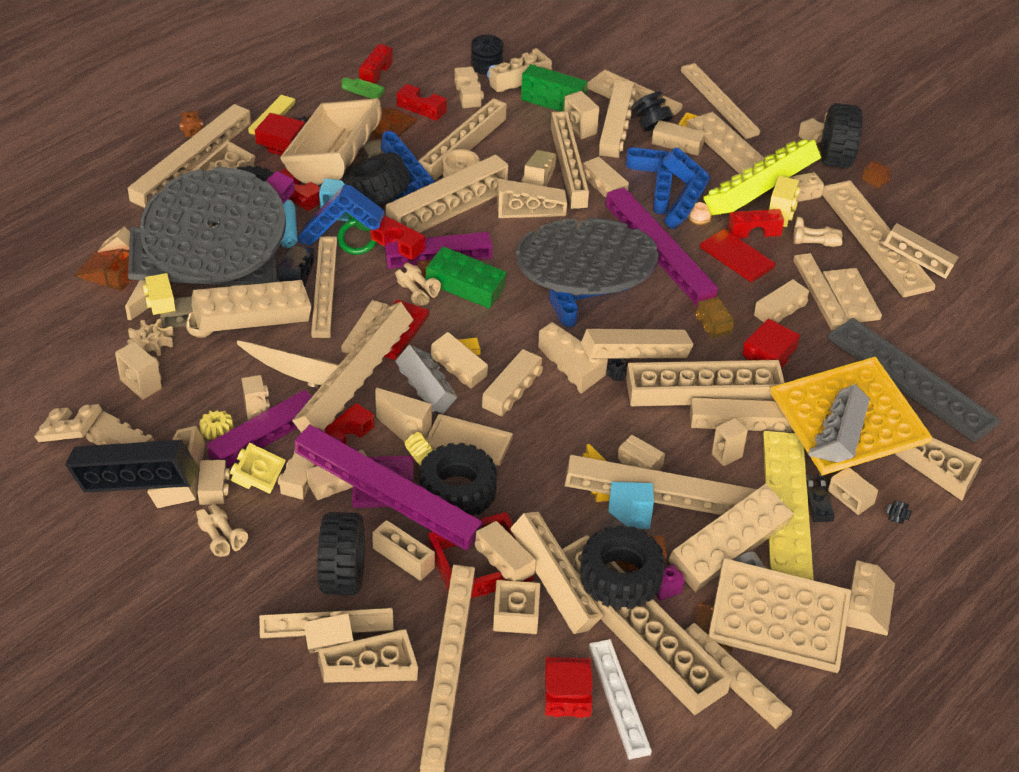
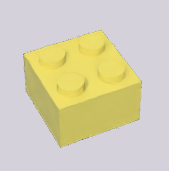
(785, 197)

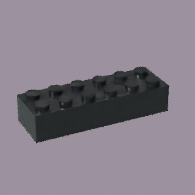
(132, 466)

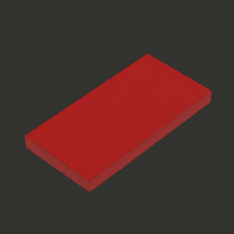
(737, 255)

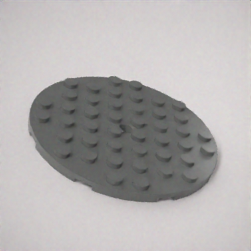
(179, 233)
(587, 256)

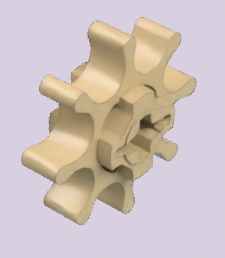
(152, 336)

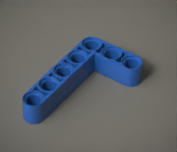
(652, 161)
(419, 176)
(695, 179)
(347, 200)
(566, 307)

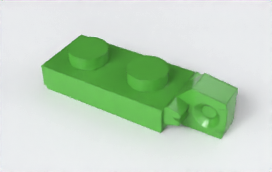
(363, 88)

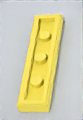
(280, 107)

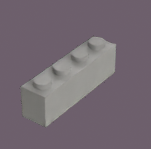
(426, 378)
(842, 427)

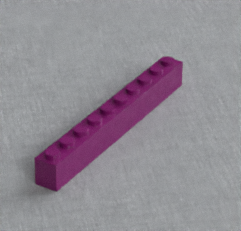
(671, 256)
(388, 487)

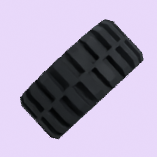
(841, 135)
(379, 177)
(465, 462)
(341, 553)
(622, 588)

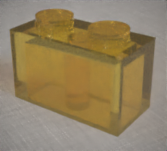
(714, 317)

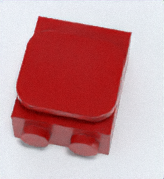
(277, 132)
(771, 342)
(568, 687)

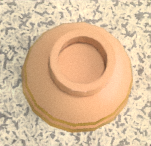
(700, 214)

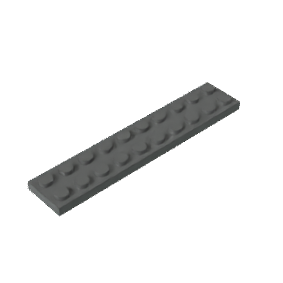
(916, 380)

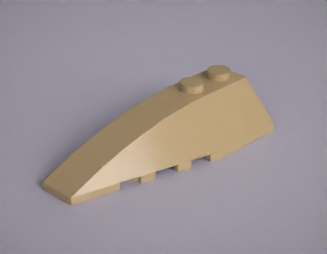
(295, 365)

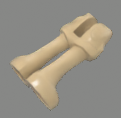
(825, 236)
(413, 275)
(218, 519)

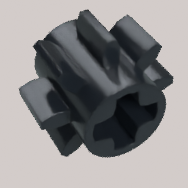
(617, 369)
(898, 512)

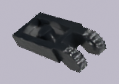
(819, 500)

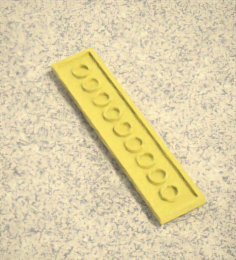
(786, 475)

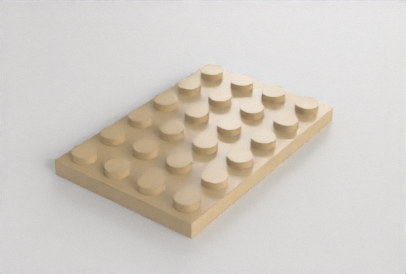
(780, 615)

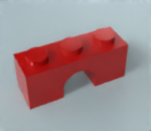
(379, 59)
(432, 107)
(305, 195)
(743, 222)
(409, 241)
(353, 421)

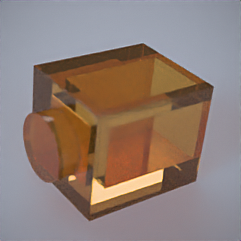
(876, 174)

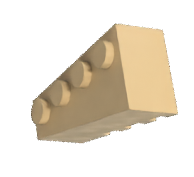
(510, 74)
(571, 357)

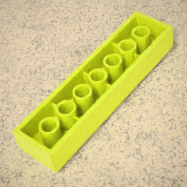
(761, 177)

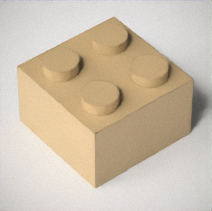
(582, 114)
(138, 370)
(516, 607)
(327, 631)

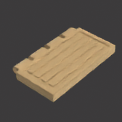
(457, 431)

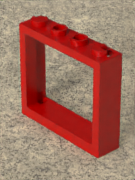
(481, 585)

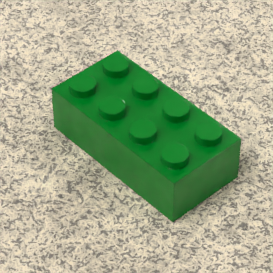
(549, 87)
(467, 277)

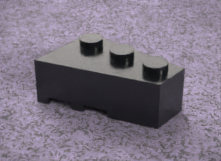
(296, 265)

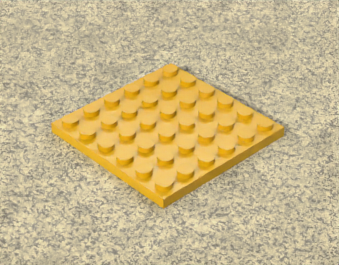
(888, 423)

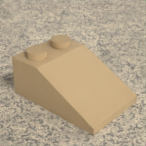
(403, 414)

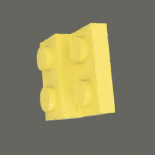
(257, 468)

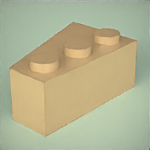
(539, 168)

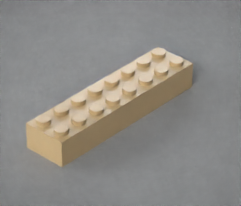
(449, 195)
(681, 381)

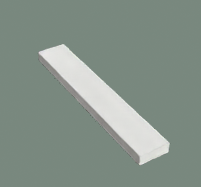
(620, 699)

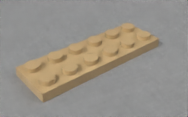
(604, 84)
(726, 141)

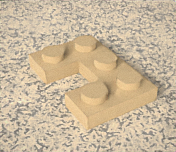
(59, 427)

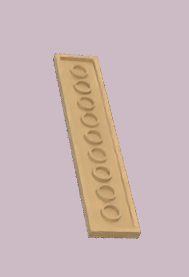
(872, 233)

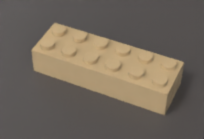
(250, 306)
(730, 536)

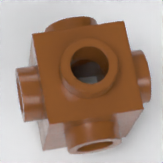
(190, 123)

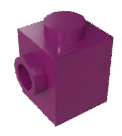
(671, 584)

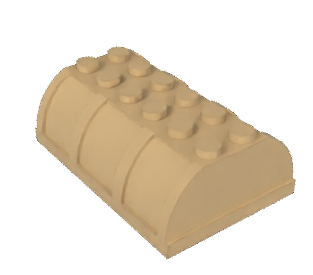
(331, 139)

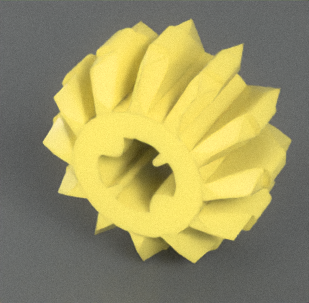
(215, 424)
(418, 446)

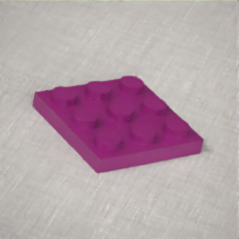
(399, 464)

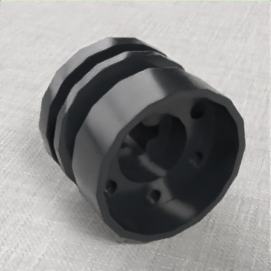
(486, 51)
(651, 108)

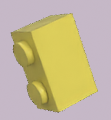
(159, 294)

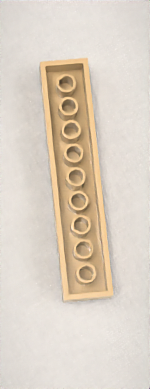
(662, 645)

